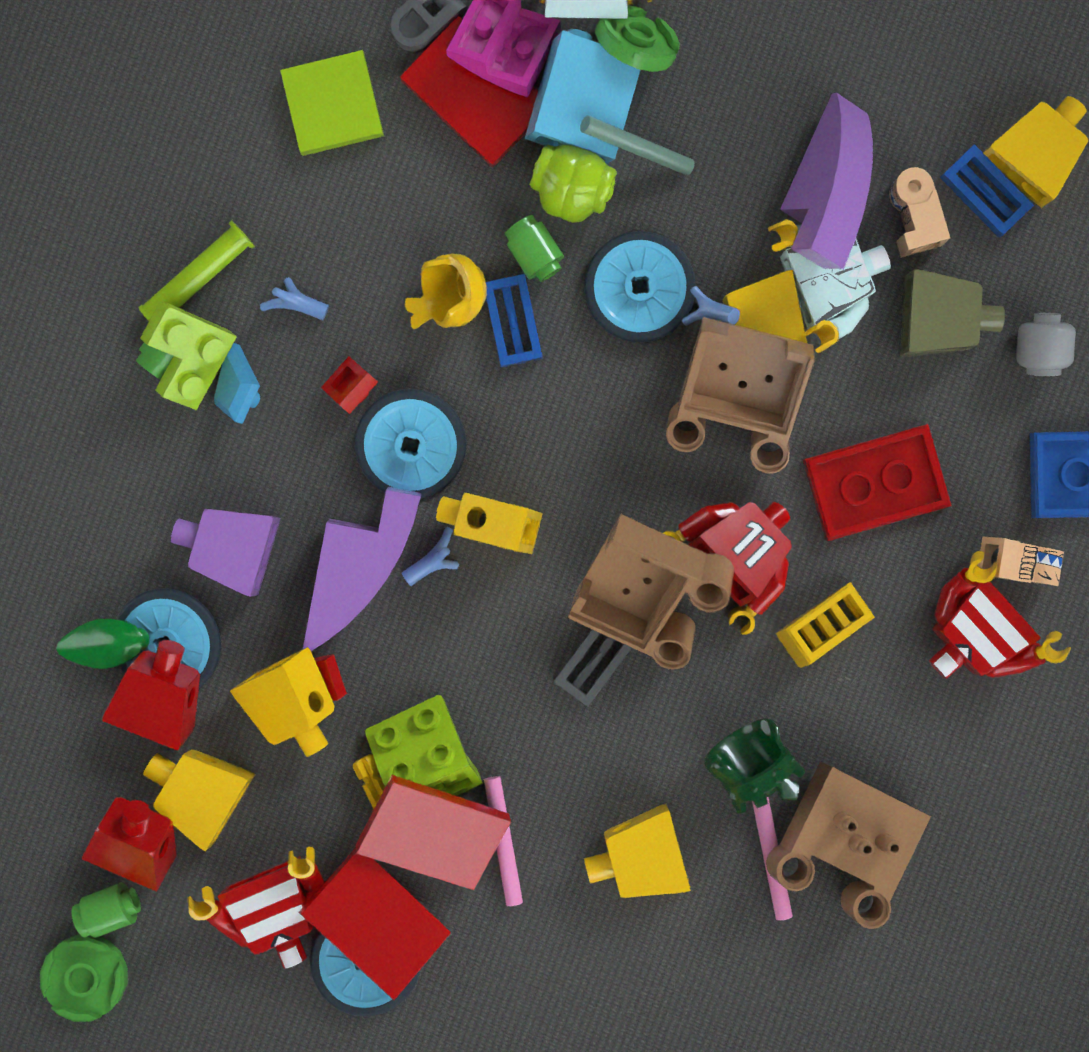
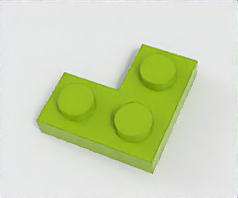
(196, 350)

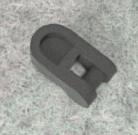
(415, 27)

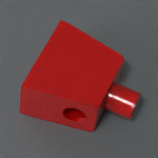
(157, 697)
(133, 843)

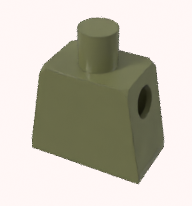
(944, 314)

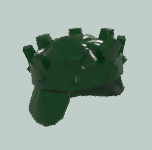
(754, 765)

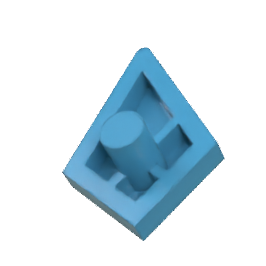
(236, 386)

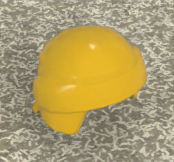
(451, 292)

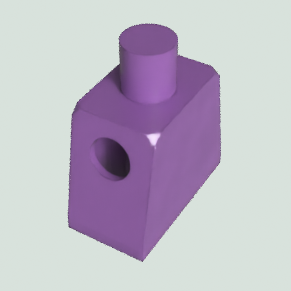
(229, 547)

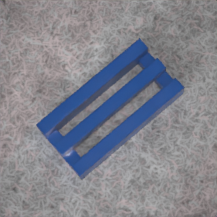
(988, 168)
(520, 356)

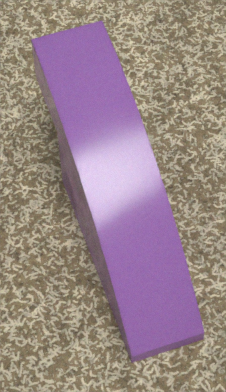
(832, 185)
(356, 565)

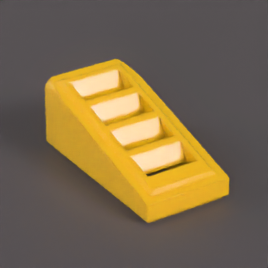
(798, 648)

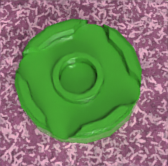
(639, 40)
(83, 978)

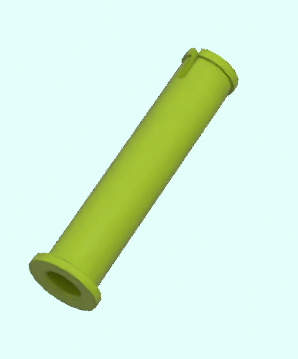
(200, 270)

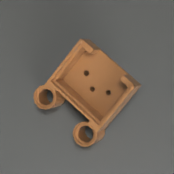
(744, 382)
(639, 584)
(855, 832)

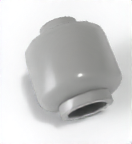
(1045, 345)

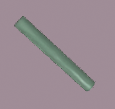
(636, 145)

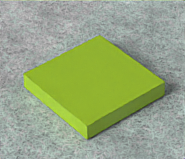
(332, 103)

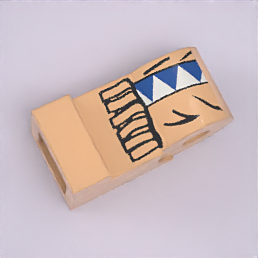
(920, 211)
(1022, 561)

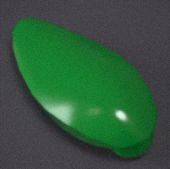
(103, 643)

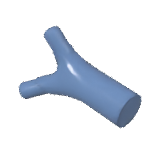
(295, 301)
(711, 309)
(432, 561)

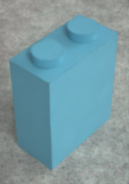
(578, 83)

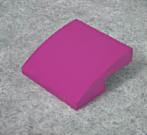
(504, 43)

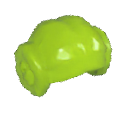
(572, 182)

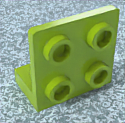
(423, 749)

